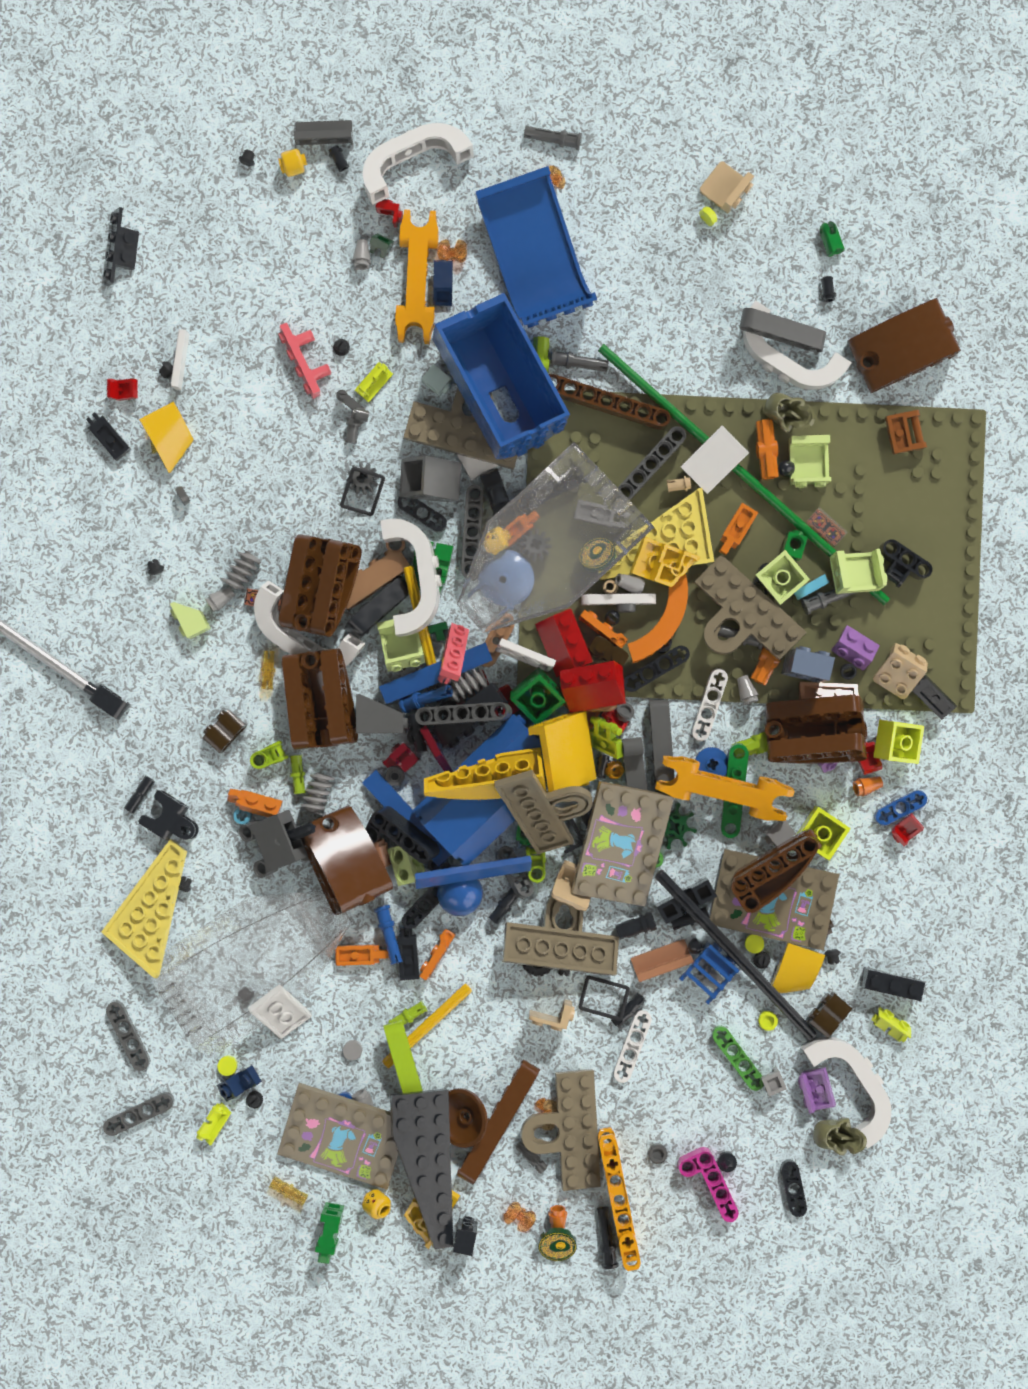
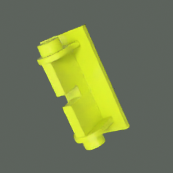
(374, 381)
(899, 1029)
(217, 1118)

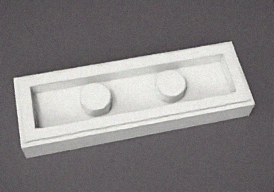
(180, 359)

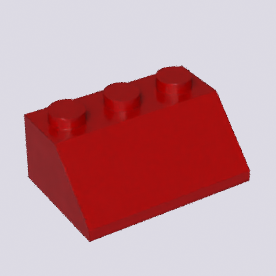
(563, 641)
(593, 686)

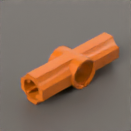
(767, 449)
(764, 668)

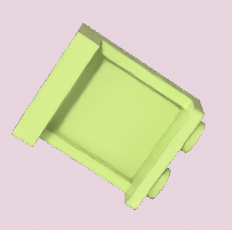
(810, 460)
(858, 571)
(400, 651)

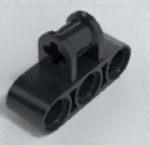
(494, 490)
(897, 570)

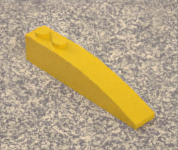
(478, 780)

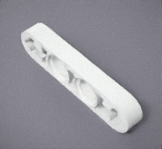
(613, 599)
(712, 705)
(630, 1045)

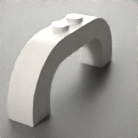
(407, 146)
(788, 369)
(430, 582)
(289, 639)
(880, 1115)

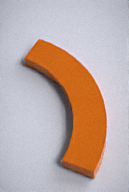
(666, 626)

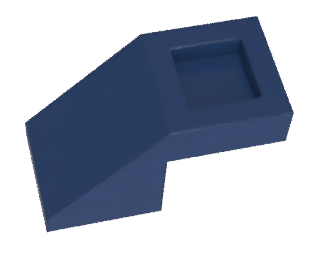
(442, 283)
(239, 1083)

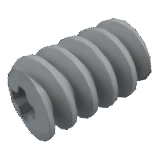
(241, 570)
(468, 684)
(316, 793)

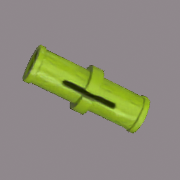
(297, 774)
(410, 1014)

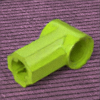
(541, 345)
(755, 744)

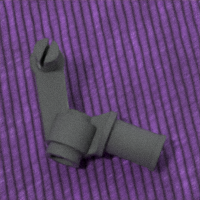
(358, 416)

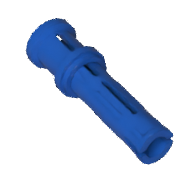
(419, 700)
(386, 925)

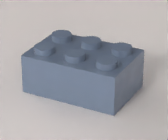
(808, 665)

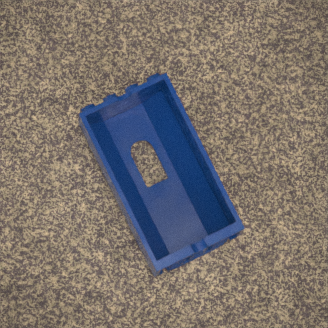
(491, 351)
(472, 825)

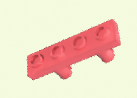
(294, 353)
(453, 653)

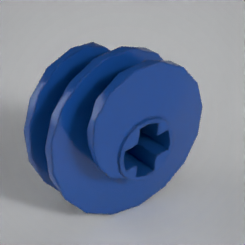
(716, 755)

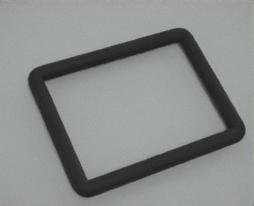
(348, 485)
(598, 1012)

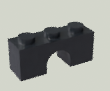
(699, 893)
(892, 984)

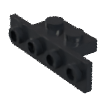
(122, 247)

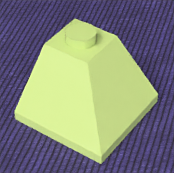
(782, 577)

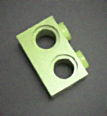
(404, 865)

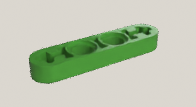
(737, 1058)

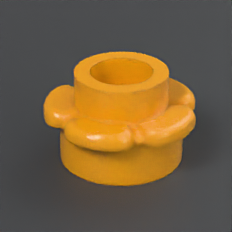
(619, 770)

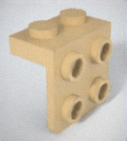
(726, 186)
(901, 671)
(562, 887)
(556, 1023)

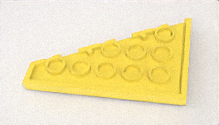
(682, 527)
(146, 914)

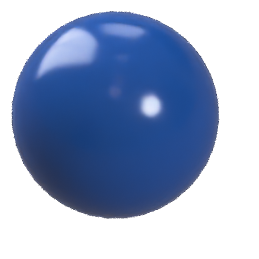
(460, 897)

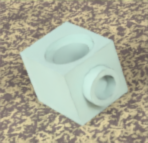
(437, 380)

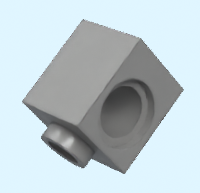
(778, 833)

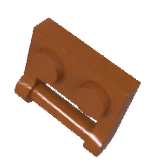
(900, 434)

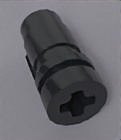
(635, 926)

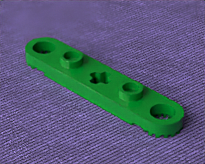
(737, 770)

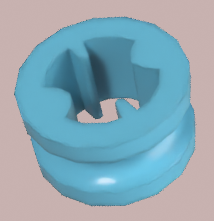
(238, 820)

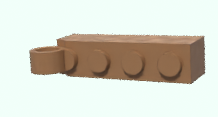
(378, 575)

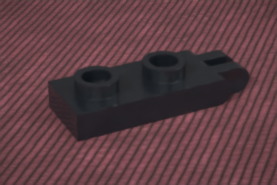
(108, 436)
(934, 697)
(409, 954)

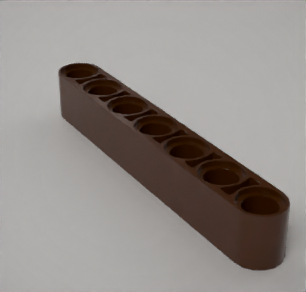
(616, 401)
(499, 1121)

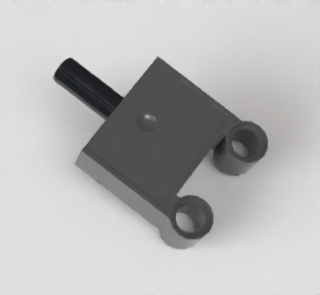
(277, 840)

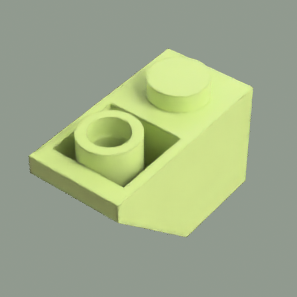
(191, 620)

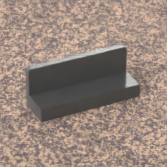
(323, 132)

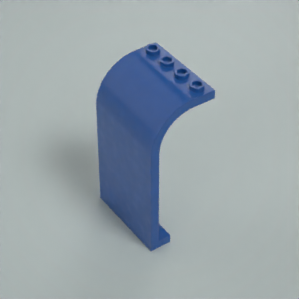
(533, 247)

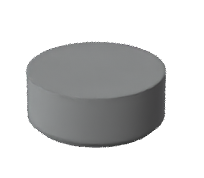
(352, 1050)

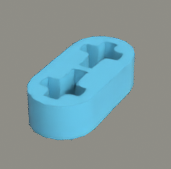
(811, 587)

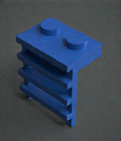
(719, 962)

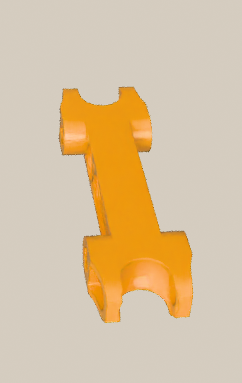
(418, 242)
(692, 780)
(624, 1229)

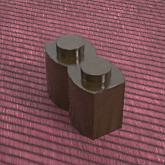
(603, 649)
(224, 730)
(829, 1014)

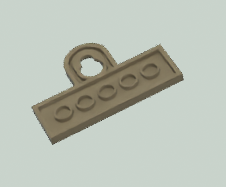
(451, 432)
(749, 608)
(537, 811)
(560, 947)
(576, 1130)

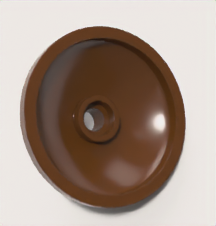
(466, 1130)

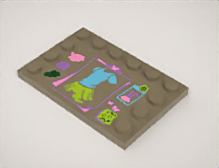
(622, 844)
(796, 916)
(340, 1136)

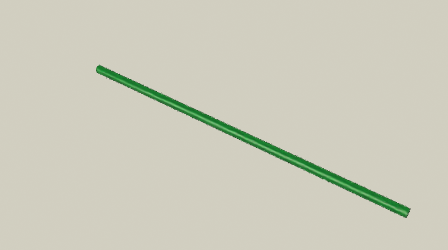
(738, 469)

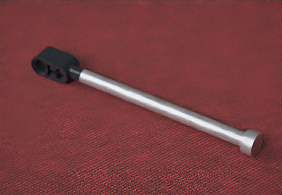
(100, 695)

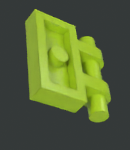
(606, 741)

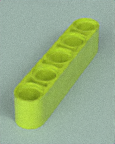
(402, 1057)

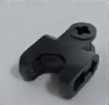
(171, 820)

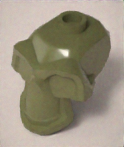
(789, 412)
(839, 1136)

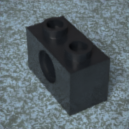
(465, 1236)

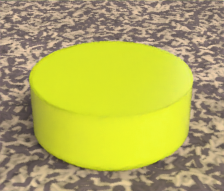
(708, 216)
(754, 943)
(767, 1020)
(227, 1065)

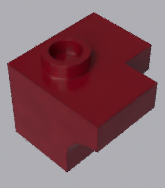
(402, 757)

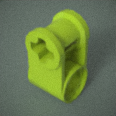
(270, 755)
(538, 861)

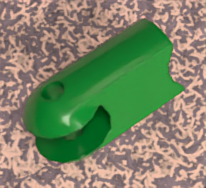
(831, 239)

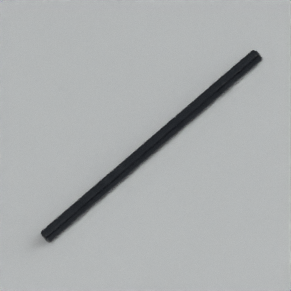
(730, 949)

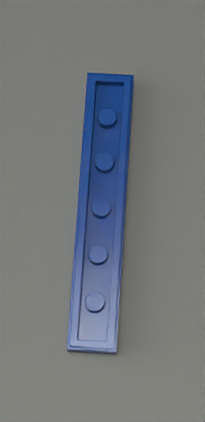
(429, 675)
(389, 797)
(473, 872)

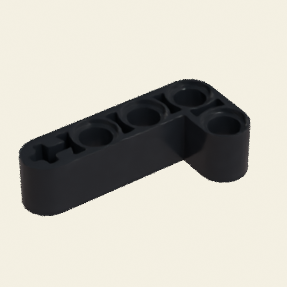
(377, 608)
(403, 833)
(427, 896)

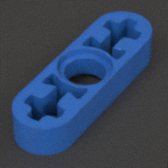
(911, 796)

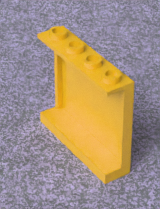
(566, 750)

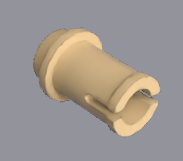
(679, 484)
(613, 591)

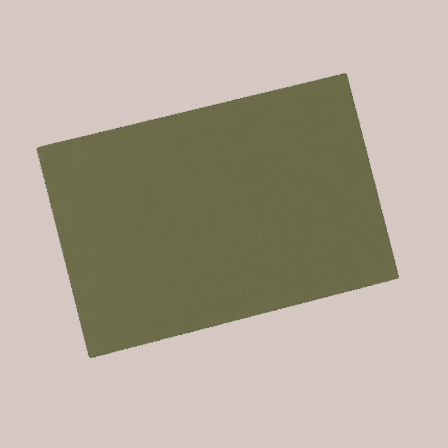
(916, 497)

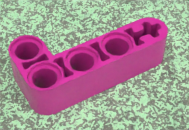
(714, 1185)

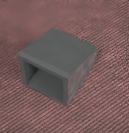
(430, 479)
(378, 718)

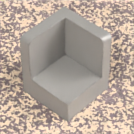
(773, 1082)

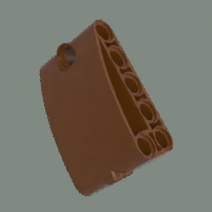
(904, 345)
(318, 584)
(319, 700)
(817, 730)
(346, 861)
(764, 887)

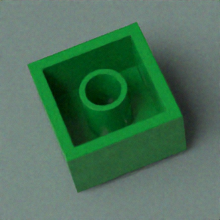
(537, 696)

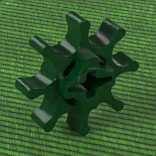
(681, 826)

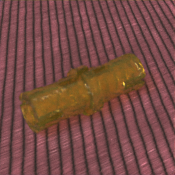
(268, 670)
(288, 1191)

